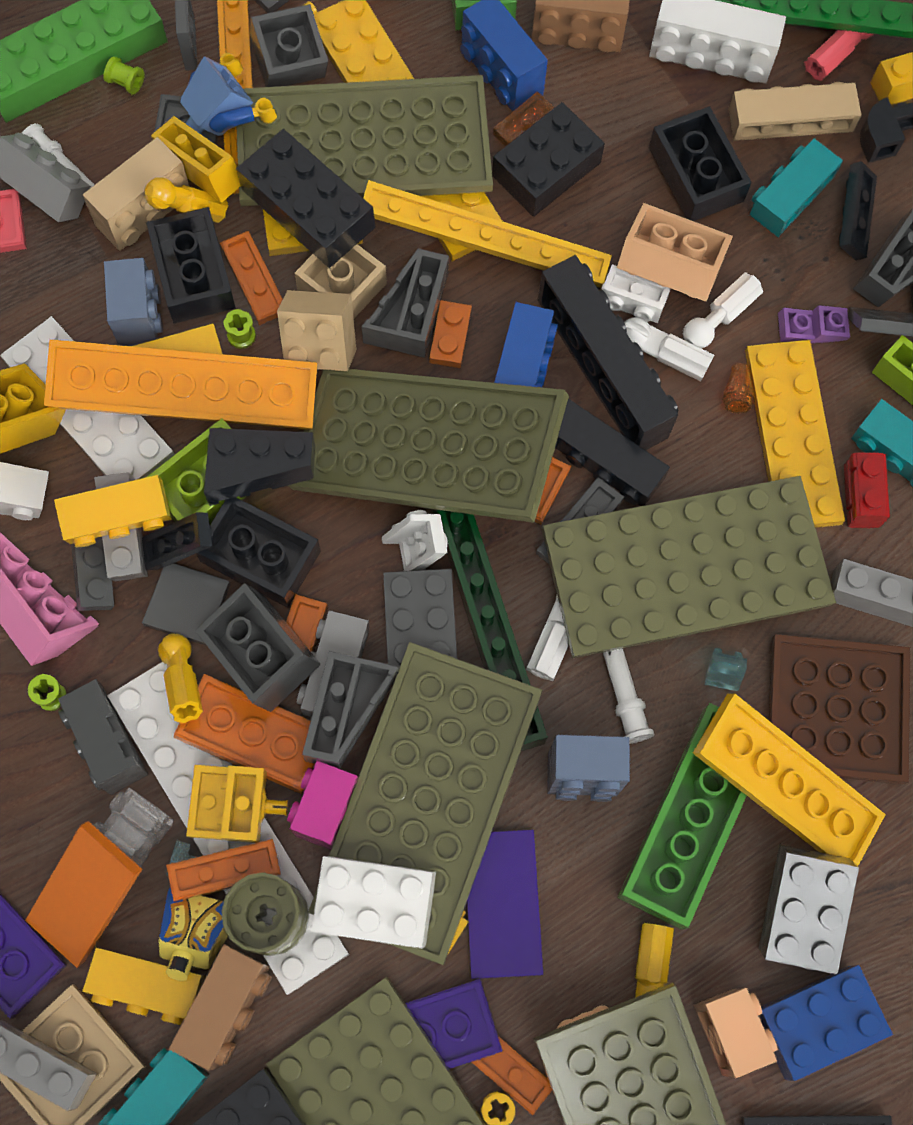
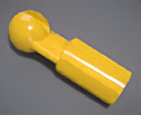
(161, 194)
(179, 678)
(653, 957)

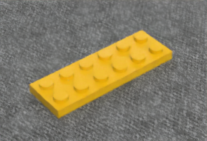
(795, 424)
(788, 781)

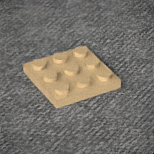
(85, 1036)

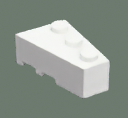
(22, 491)

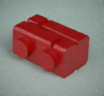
(866, 490)

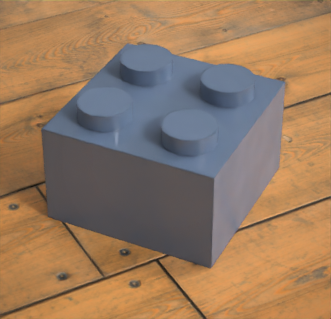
(132, 301)

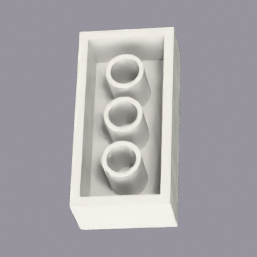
(718, 37)

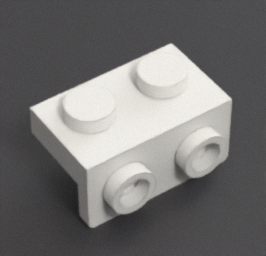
(635, 294)
(419, 539)

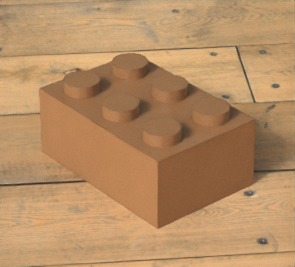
(581, 23)
(221, 1009)

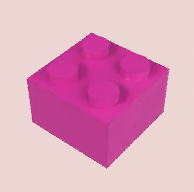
(322, 805)

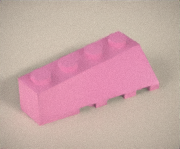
(34, 612)

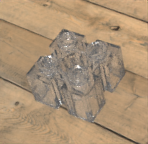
(135, 825)

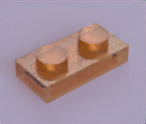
(522, 118)

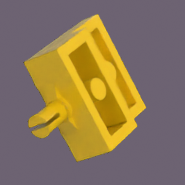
(230, 803)

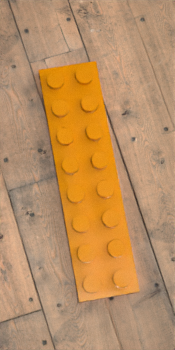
(180, 384)

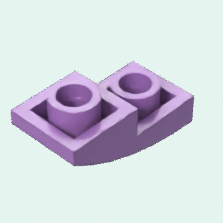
(818, 326)

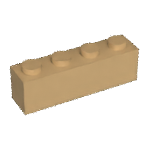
(794, 111)

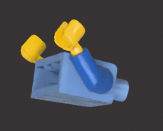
(218, 100)

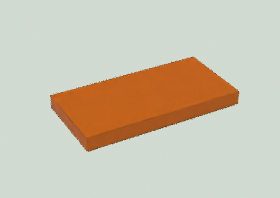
(248, 734)
(83, 894)

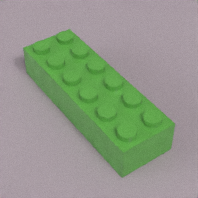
(72, 50)
(684, 838)

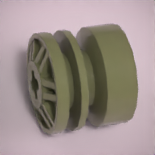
(247, 905)

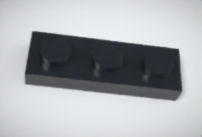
(858, 211)
(177, 541)

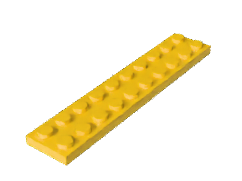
(365, 54)

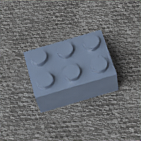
(588, 767)

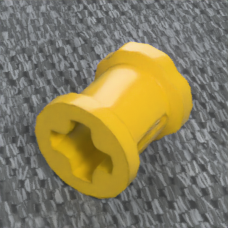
(509, 1112)

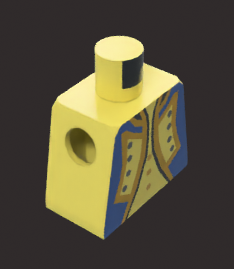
(191, 934)

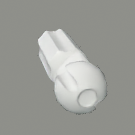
(723, 310)
(669, 348)
(550, 646)

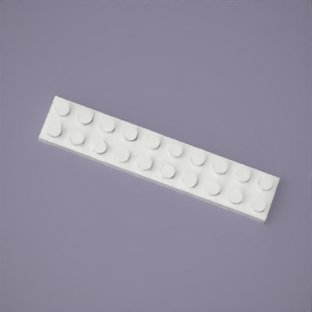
(148, 719)

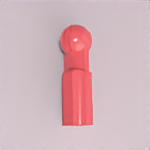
(833, 52)

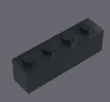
(609, 455)

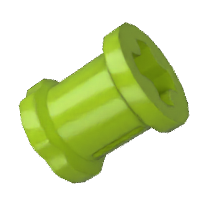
(124, 75)
(236, 319)
(40, 685)

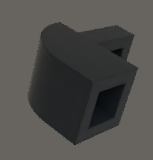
(883, 128)

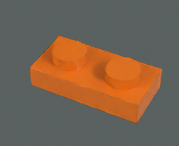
(450, 334)

